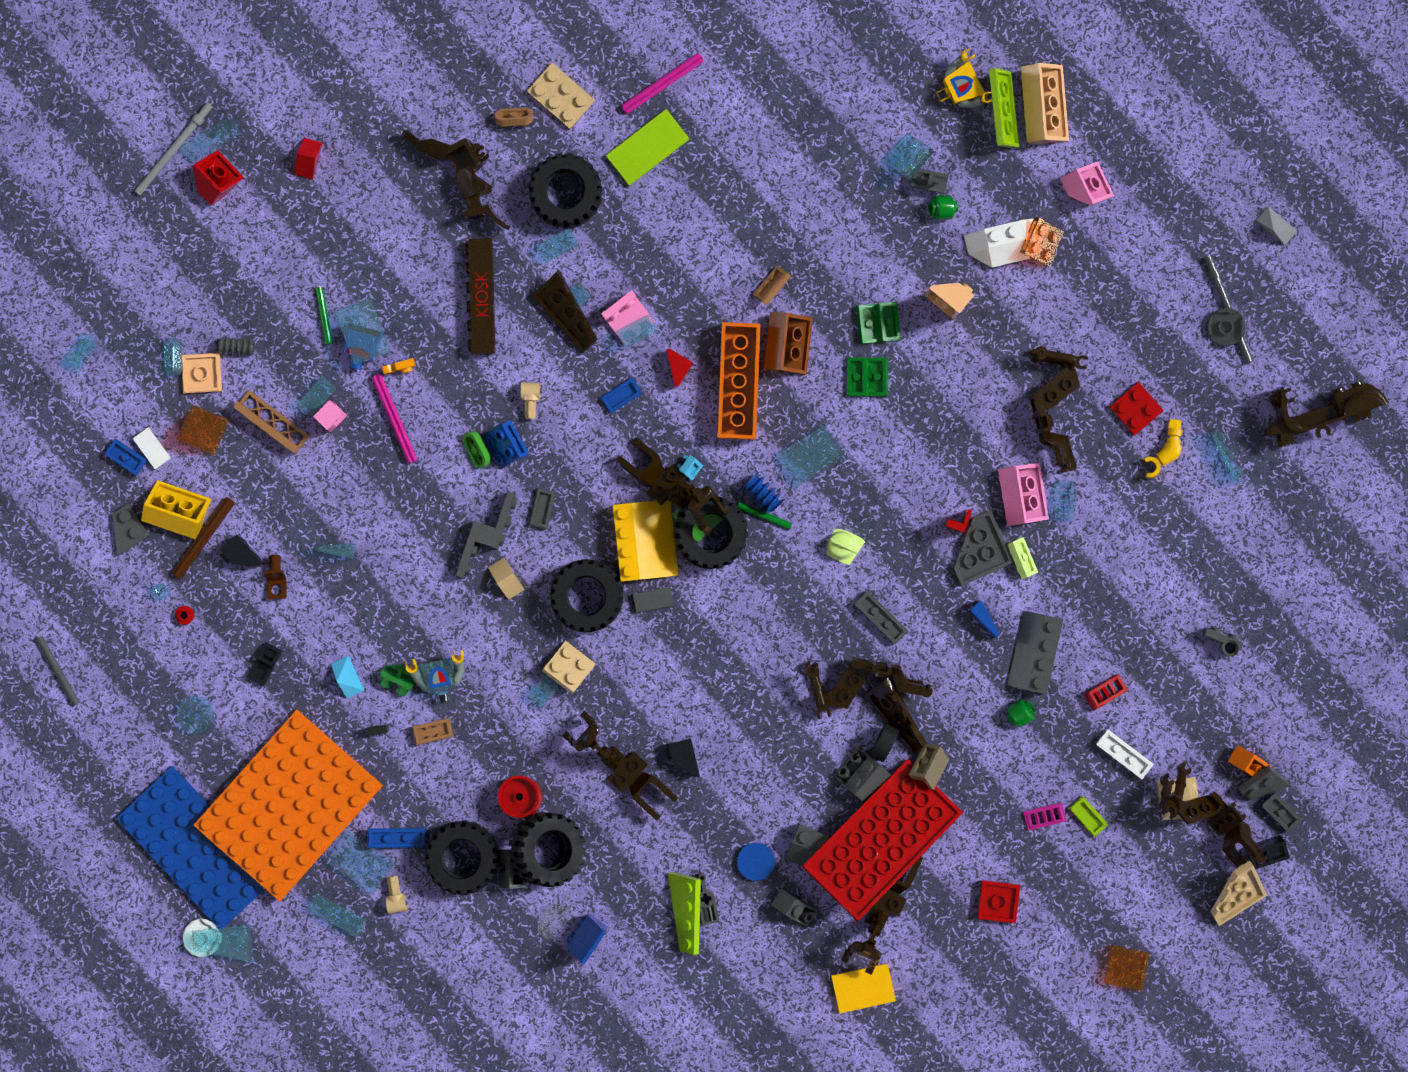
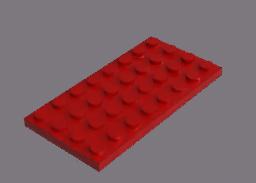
(881, 841)

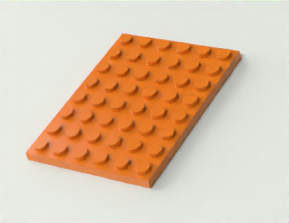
(288, 805)

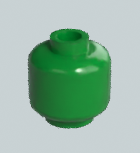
(942, 207)
(1020, 713)

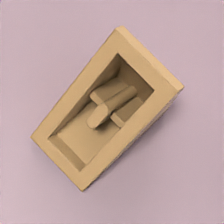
(506, 578)

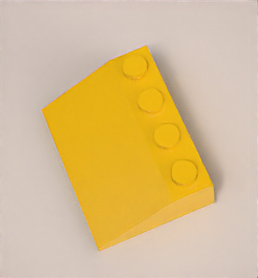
(645, 540)

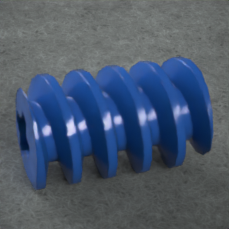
(762, 493)

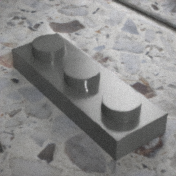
(881, 617)

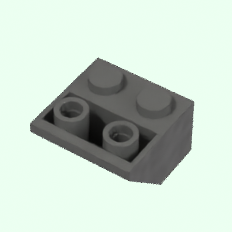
(861, 774)

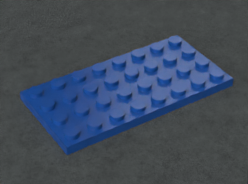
(164, 826)

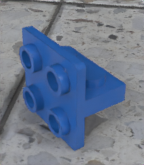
(505, 444)

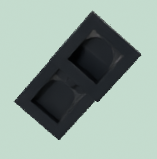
(264, 664)

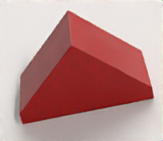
(307, 158)
(679, 366)

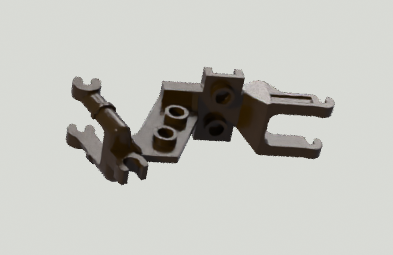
(1052, 394)
(672, 486)
(854, 678)
(626, 770)
(1211, 807)
(877, 917)

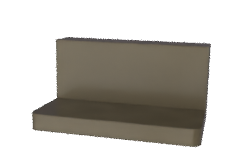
(929, 765)

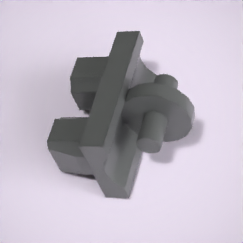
(930, 181)

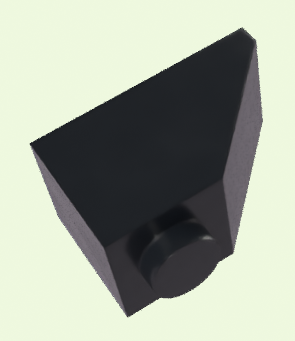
(239, 552)
(683, 755)

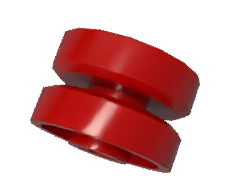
(531, 794)

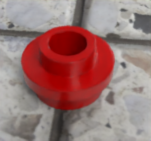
(188, 610)

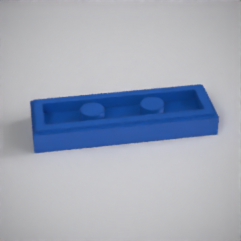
(396, 837)

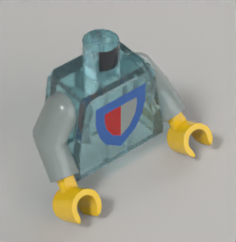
(438, 675)

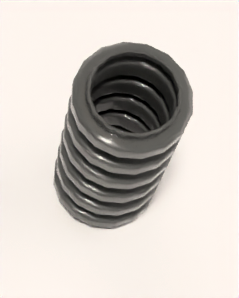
(236, 346)

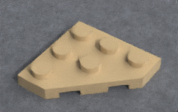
(1239, 893)

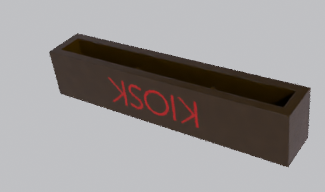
(481, 296)

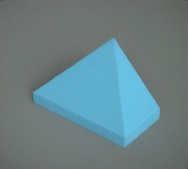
(347, 677)

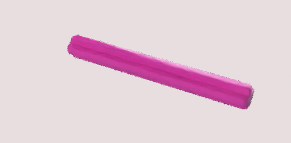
(662, 83)
(394, 418)

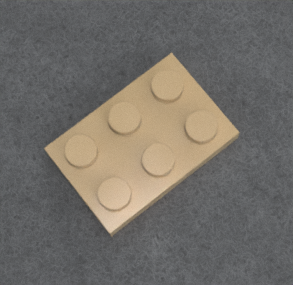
(561, 95)

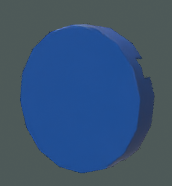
(756, 861)

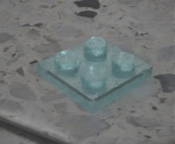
(908, 156)

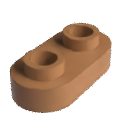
(513, 117)

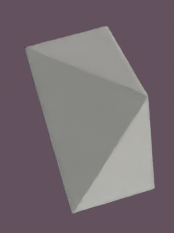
(1276, 225)

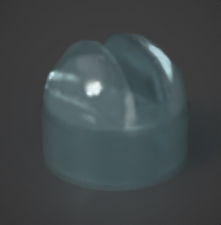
(157, 591)

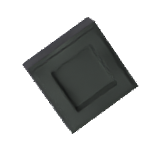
(377, 729)

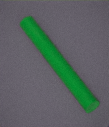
(323, 315)
(761, 514)

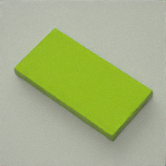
(1004, 108)
(647, 147)

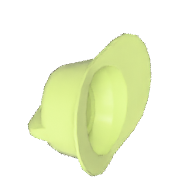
(844, 546)

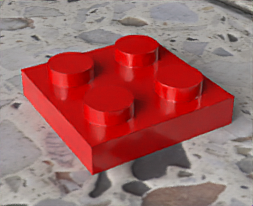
(1136, 408)
(998, 901)

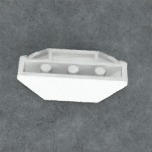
(999, 243)

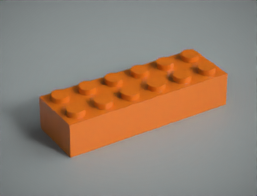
(738, 381)

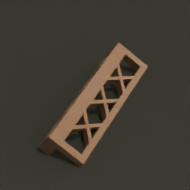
(256, 419)

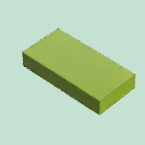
(1088, 816)

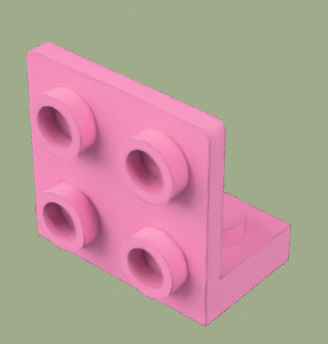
(624, 312)

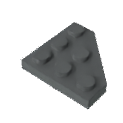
(981, 550)

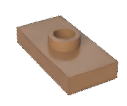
(771, 285)
(432, 731)

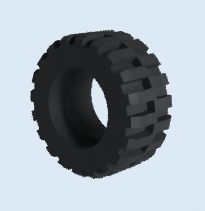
(539, 190)
(711, 558)
(560, 595)
(461, 831)
(524, 849)

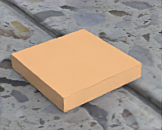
(201, 373)

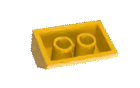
(175, 509)

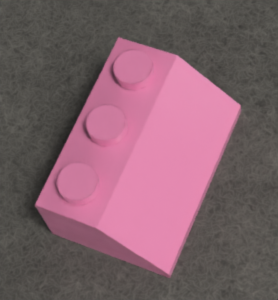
(1023, 494)

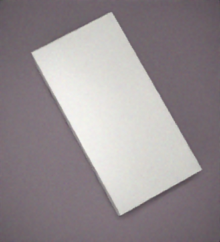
(151, 448)

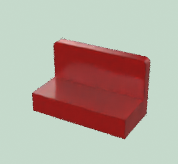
(957, 526)

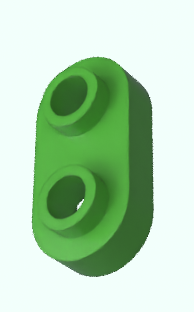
(476, 449)

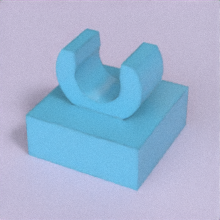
(690, 467)

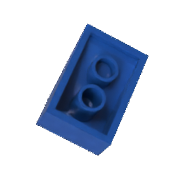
(586, 938)

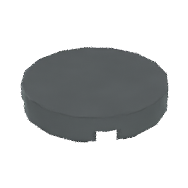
(1226, 326)

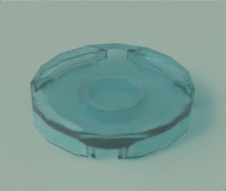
(195, 714)

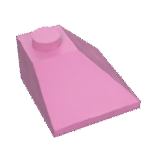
(1087, 184)

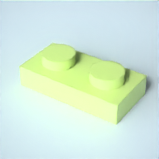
(1022, 558)

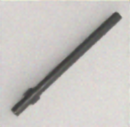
(1215, 275)

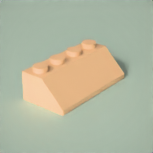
(1044, 103)
(950, 297)

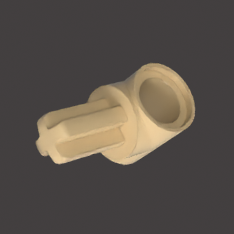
(530, 394)
(395, 900)

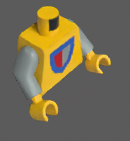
(963, 84)

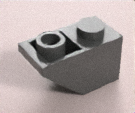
(794, 907)

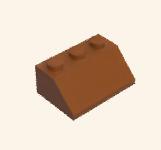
(788, 343)

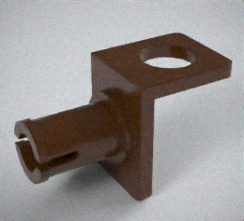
(274, 577)

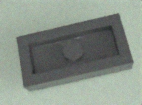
(1281, 812)

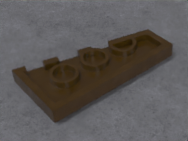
(563, 308)
(891, 708)

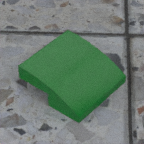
(878, 322)
(867, 376)

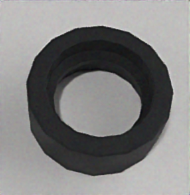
(884, 742)

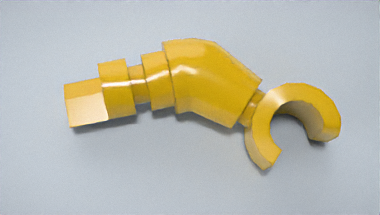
(1170, 451)

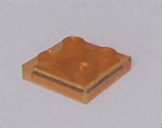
(1042, 241)
(1126, 967)

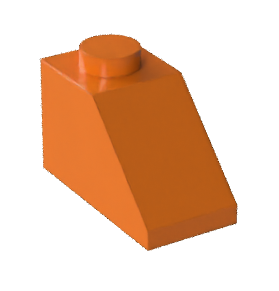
(1247, 761)

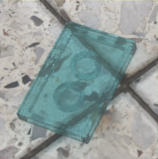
(362, 331)
(810, 455)
(359, 863)

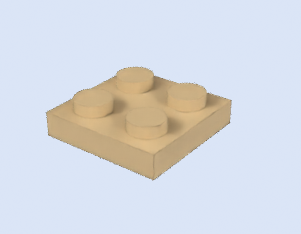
(568, 667)

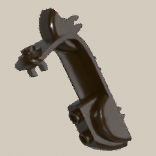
(1345, 403)

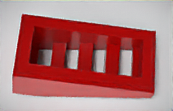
(1093, 702)

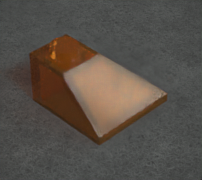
(203, 430)

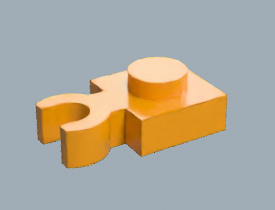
(403, 366)

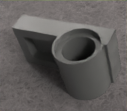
(1215, 634)

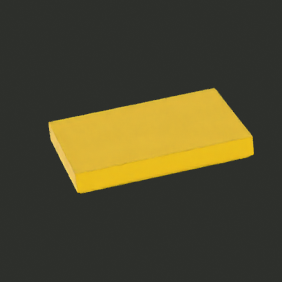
(861, 990)

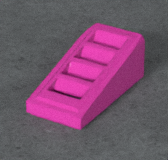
(1062, 818)

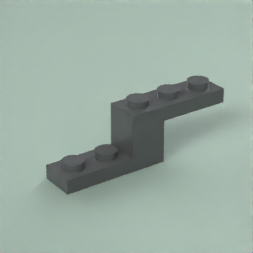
(486, 535)

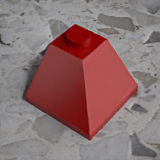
(215, 177)

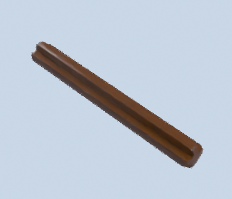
(203, 538)

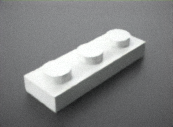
(1124, 754)

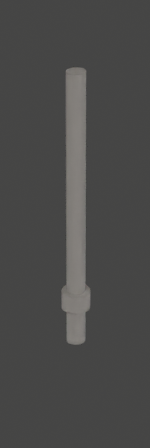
(197, 120)

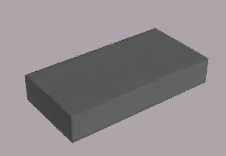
(542, 508)
(653, 599)

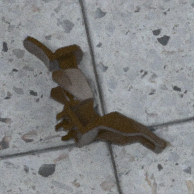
(467, 162)

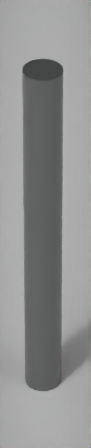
(57, 670)

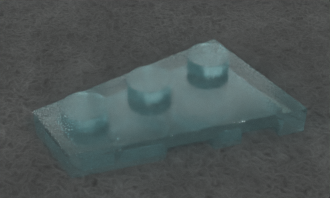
(228, 942)

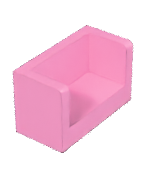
(330, 416)

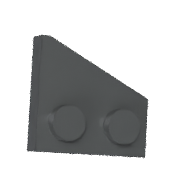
(127, 529)
(1263, 783)

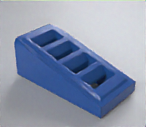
(981, 614)

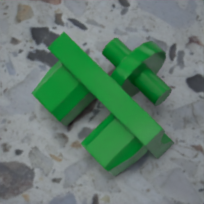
(399, 676)

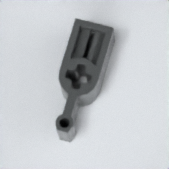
(703, 906)

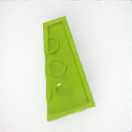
(686, 908)

